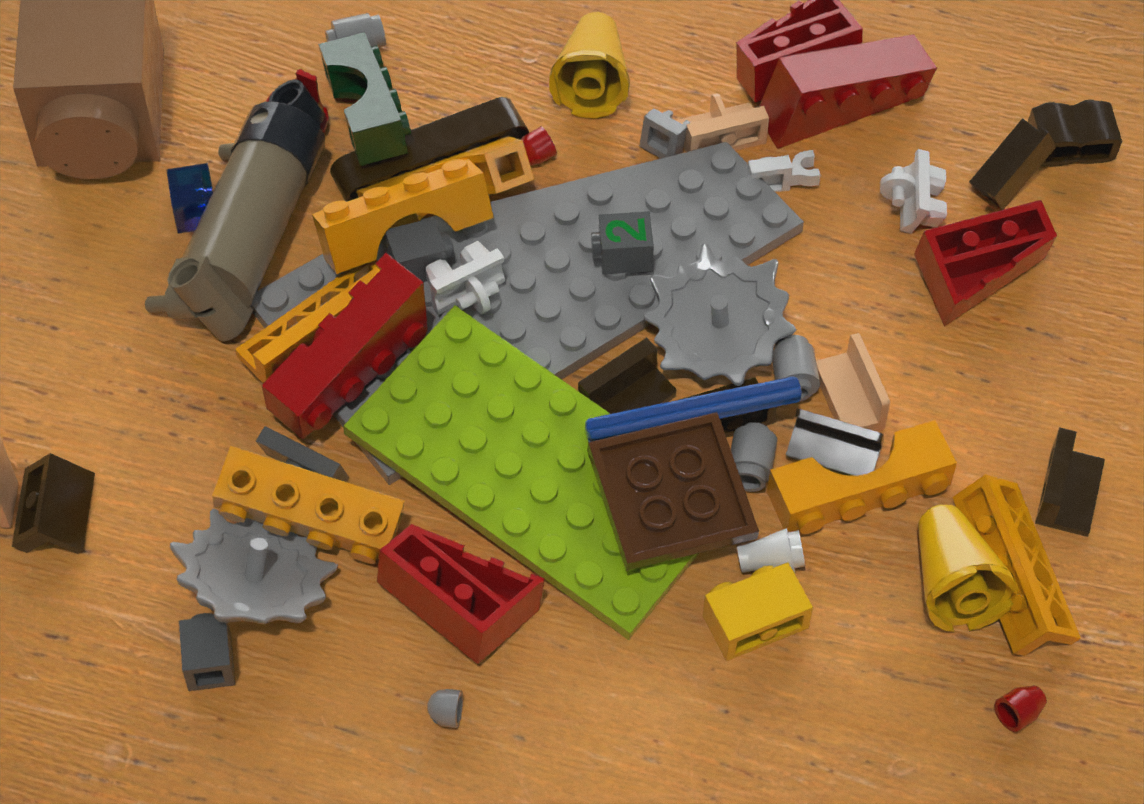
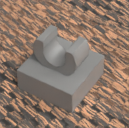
(662, 134)

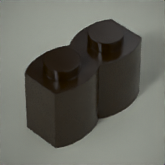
(1081, 131)

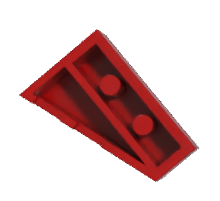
(805, 29)
(981, 255)
(457, 593)

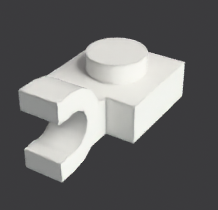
(782, 173)

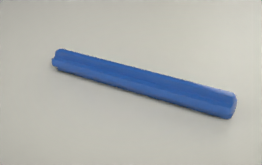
(725, 402)

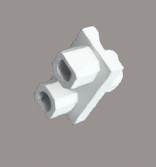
(911, 190)
(468, 283)

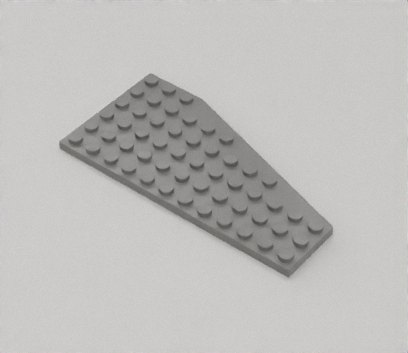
(554, 291)

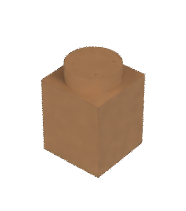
(90, 84)

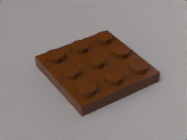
(672, 491)

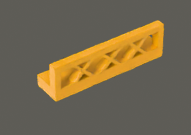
(277, 347)
(1002, 527)

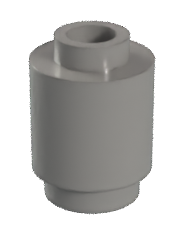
(357, 24)
(797, 358)
(754, 454)

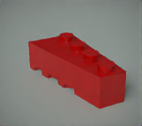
(843, 85)
(349, 349)

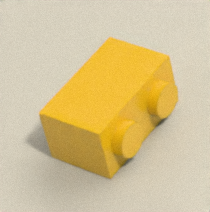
(756, 610)

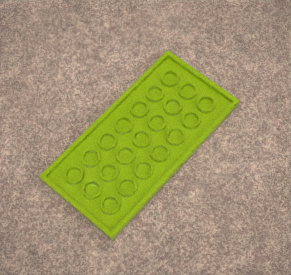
(512, 460)

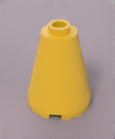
(591, 69)
(961, 572)

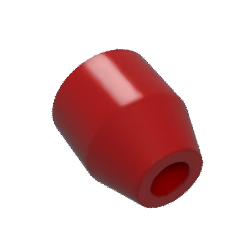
(538, 146)
(1020, 707)

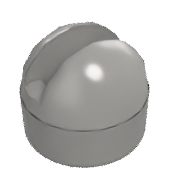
(446, 707)

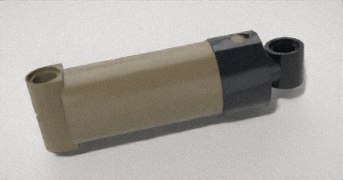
(246, 213)

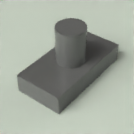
(296, 454)

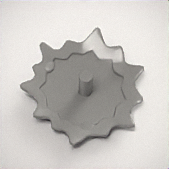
(719, 316)
(252, 572)

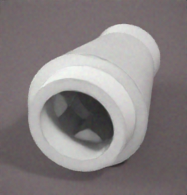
(772, 550)

